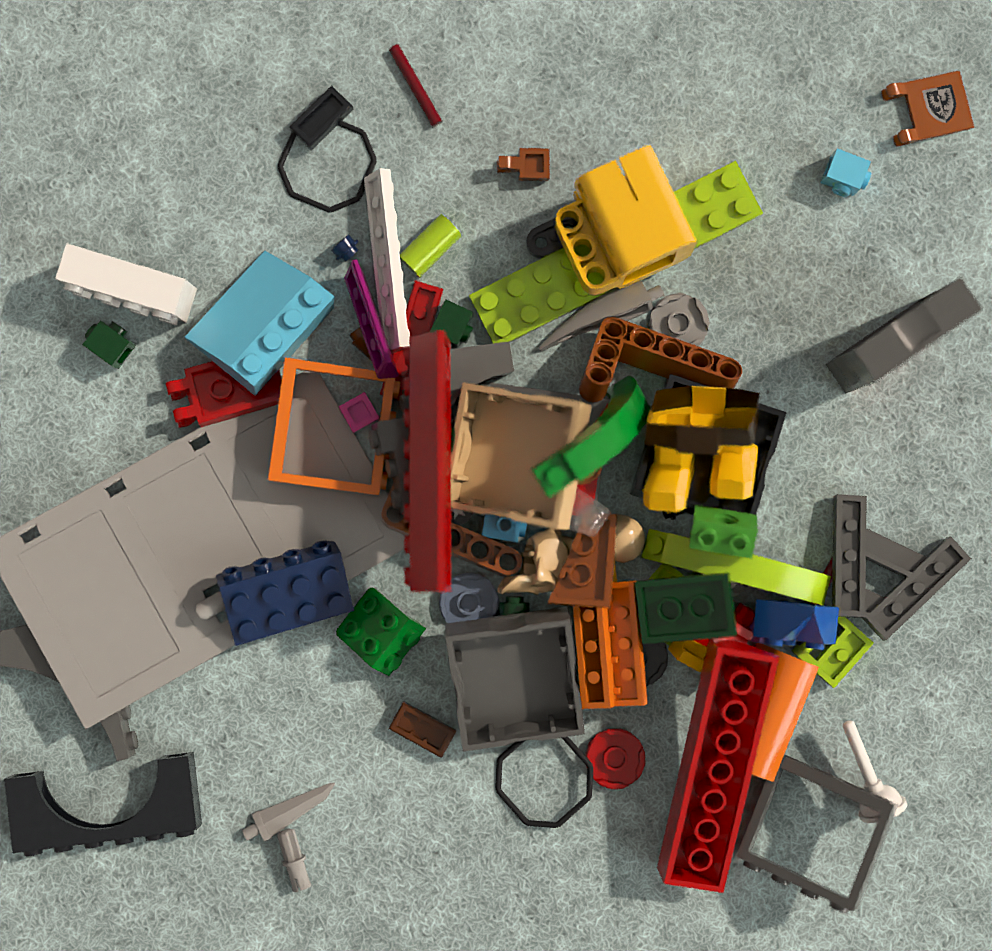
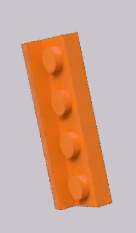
(611, 651)
(786, 702)

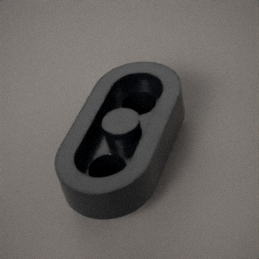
(548, 232)

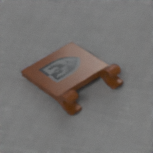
(935, 107)

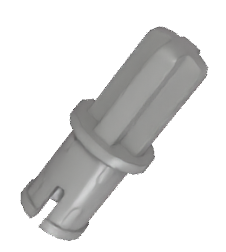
(293, 860)

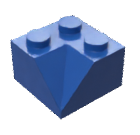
(789, 622)

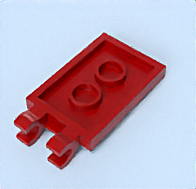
(218, 396)

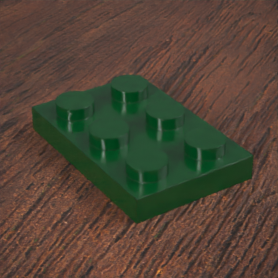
(686, 608)

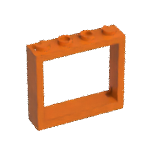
(390, 392)

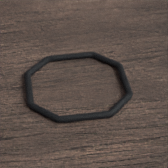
(312, 202)
(570, 813)

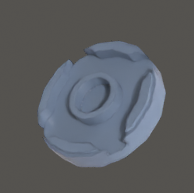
(469, 591)

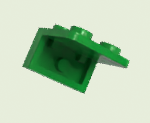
(379, 632)

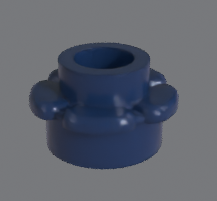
(345, 248)

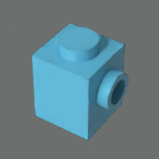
(846, 173)

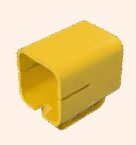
(626, 223)

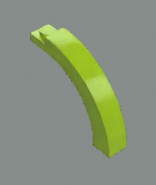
(754, 572)

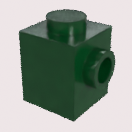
(454, 322)
(109, 343)

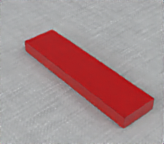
(420, 318)

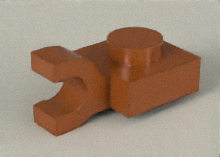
(531, 164)

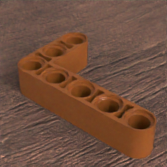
(654, 353)
(466, 540)

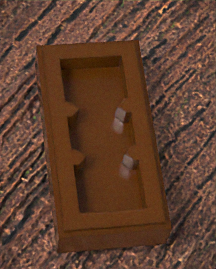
(422, 729)

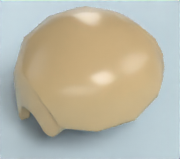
(629, 539)

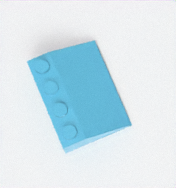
(261, 321)

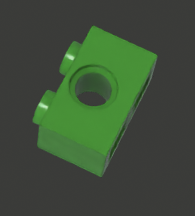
(723, 531)

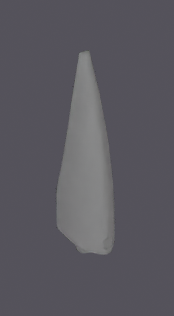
(618, 303)

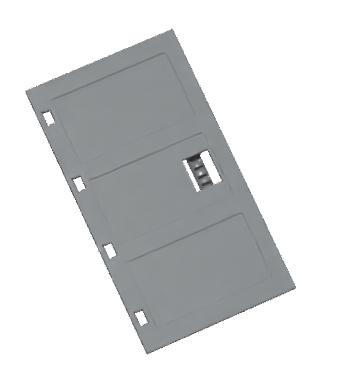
(124, 575)

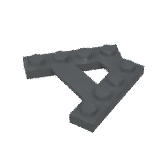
(921, 573)

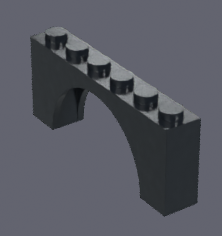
(42, 823)

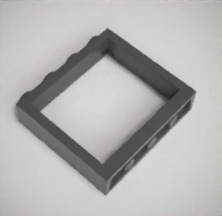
(809, 887)

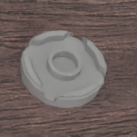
(666, 321)

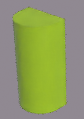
(430, 245)

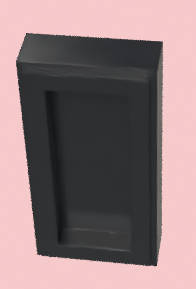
(321, 118)

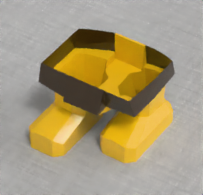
(701, 422)

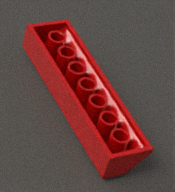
(429, 463)
(716, 765)

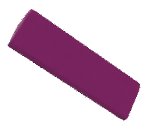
(370, 322)

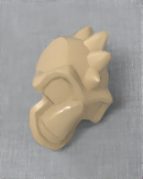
(542, 562)

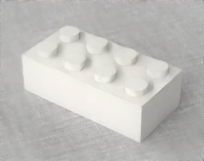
(127, 283)

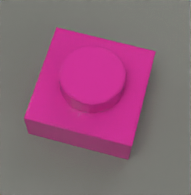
(358, 412)

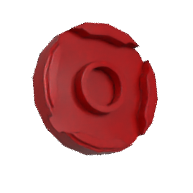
(621, 752)

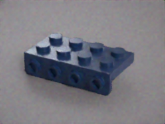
(285, 591)

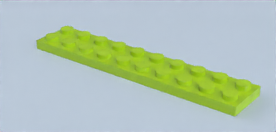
(551, 287)

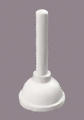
(871, 784)

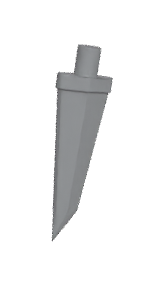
(277, 817)

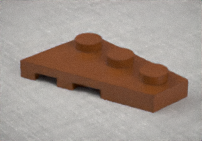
(588, 570)

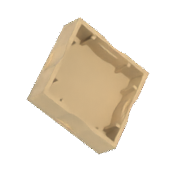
(498, 443)

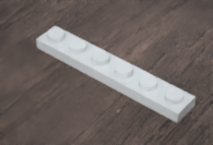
(387, 258)

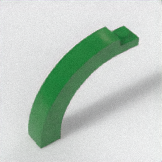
(599, 442)

